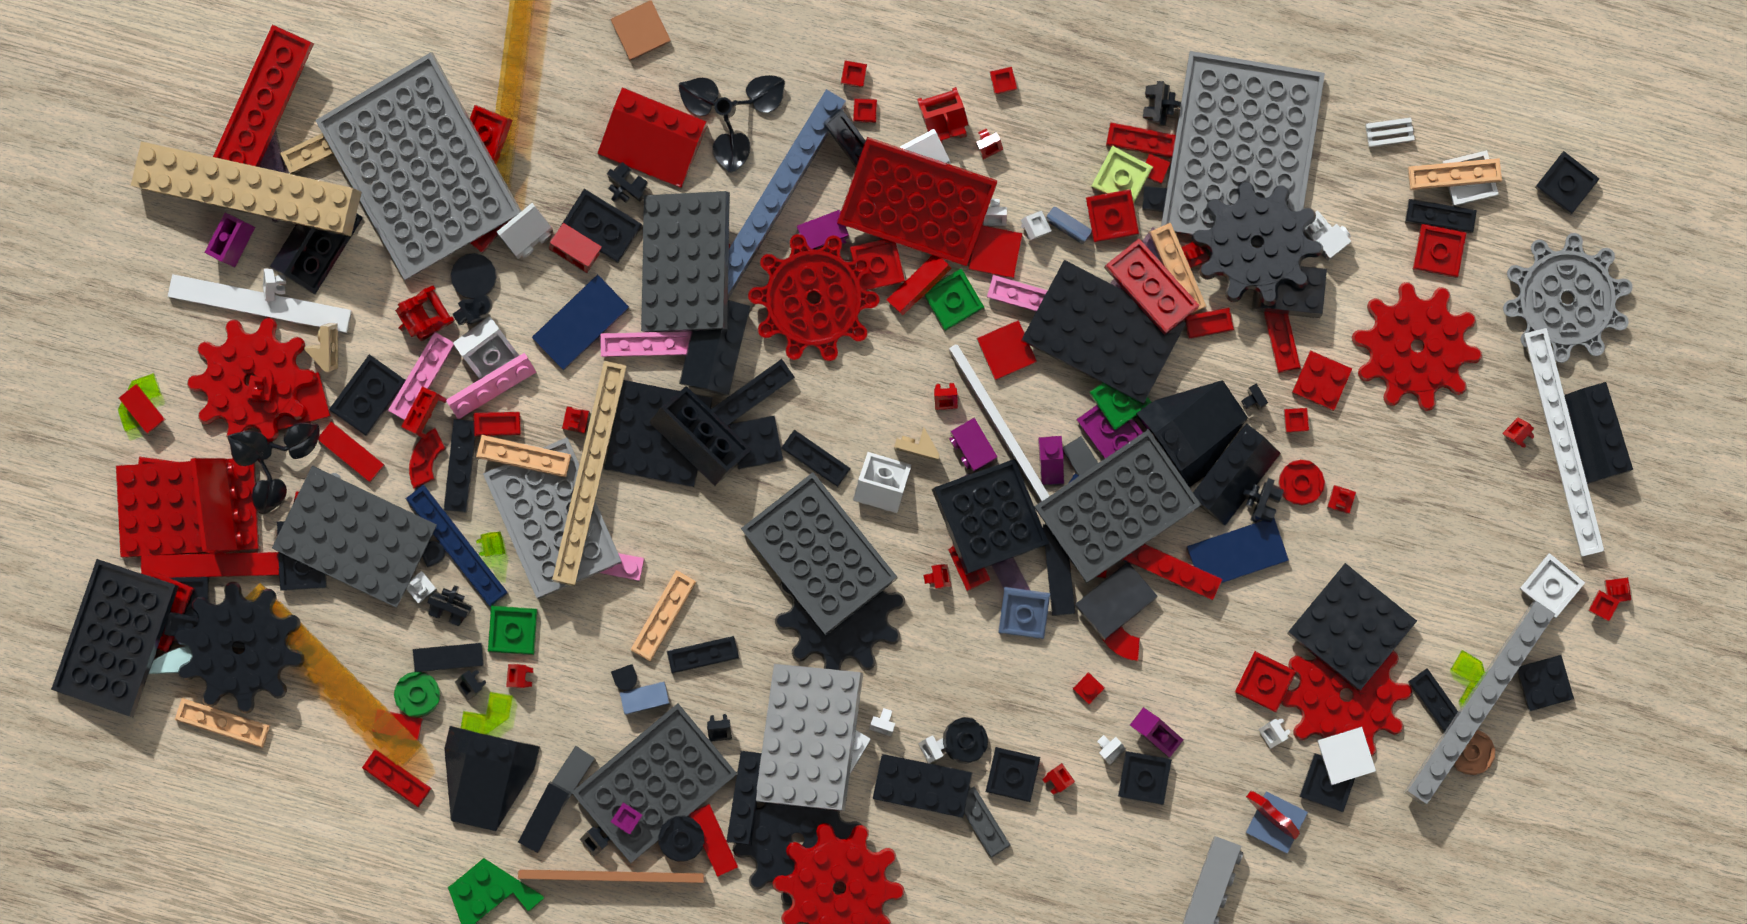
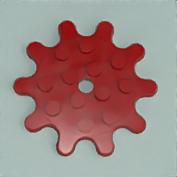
(807, 322)
(245, 355)
(1414, 371)
(1329, 715)
(832, 862)

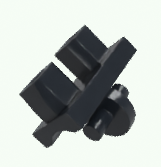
(1164, 103)
(635, 189)
(473, 310)
(1269, 492)
(451, 602)

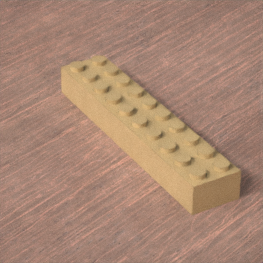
(246, 188)

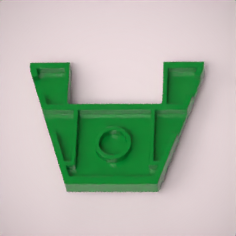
(485, 888)

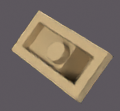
(327, 352)
(924, 448)

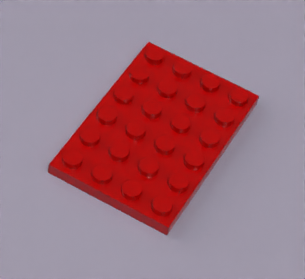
(917, 201)
(161, 512)

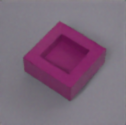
(626, 818)

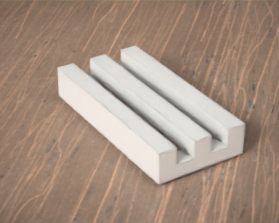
(1409, 129)

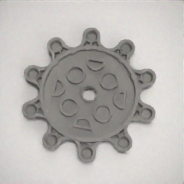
(1592, 293)

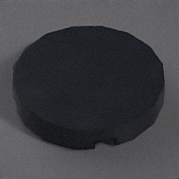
(473, 275)
(965, 740)
(681, 838)

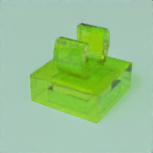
(492, 544)

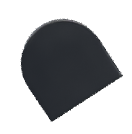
(433, 554)
(625, 677)

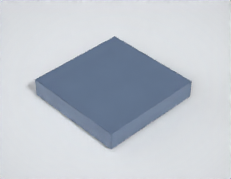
(1024, 612)
(1267, 832)

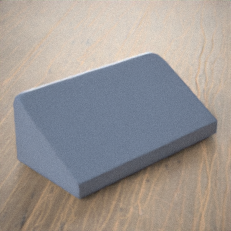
(1068, 225)
(644, 698)

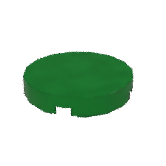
(417, 694)

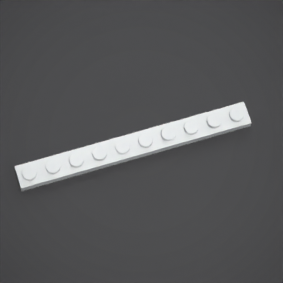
(1563, 442)

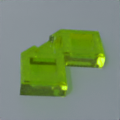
(150, 388)
(1469, 669)
(497, 713)

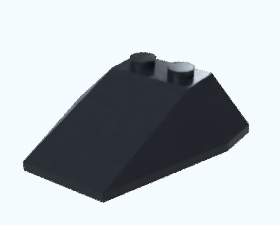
(1194, 427)
(485, 776)

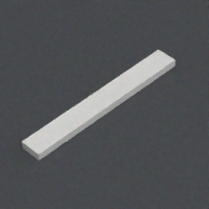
(254, 303)
(998, 422)

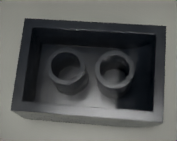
(1295, 301)

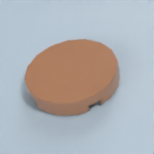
(1477, 755)

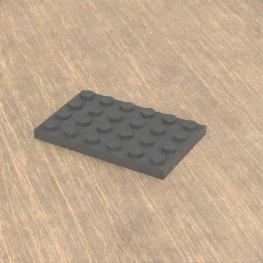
(685, 261)
(1117, 506)
(354, 536)
(819, 553)
(659, 775)

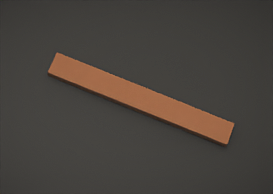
(612, 876)

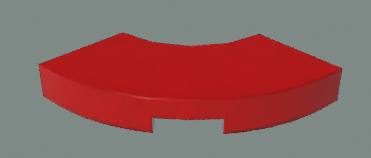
(423, 459)
(1123, 644)
(1273, 815)

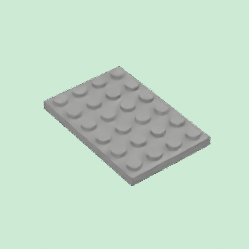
(535, 516)
(809, 737)

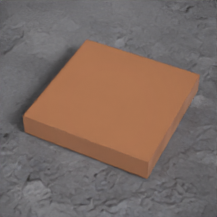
(640, 30)

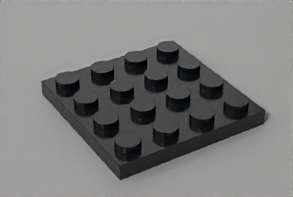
(637, 446)
(990, 516)
(1352, 627)

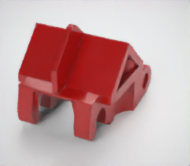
(946, 121)
(416, 319)

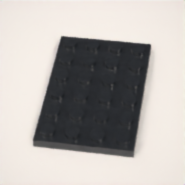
(1100, 332)
(115, 638)

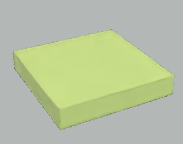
(1121, 173)

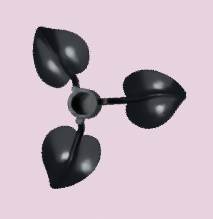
(699, 97)
(253, 446)

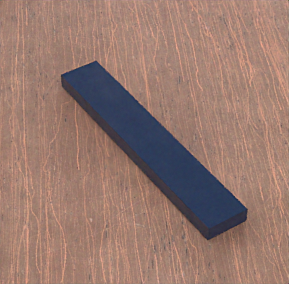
(457, 546)

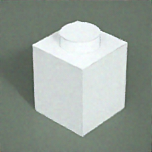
(1334, 241)

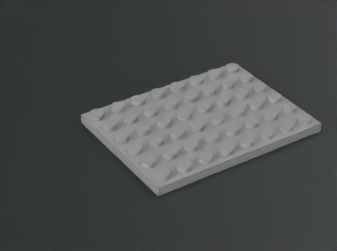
(1240, 127)
(418, 166)

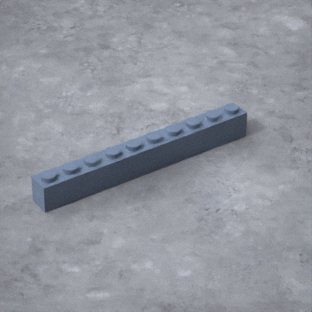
(781, 188)

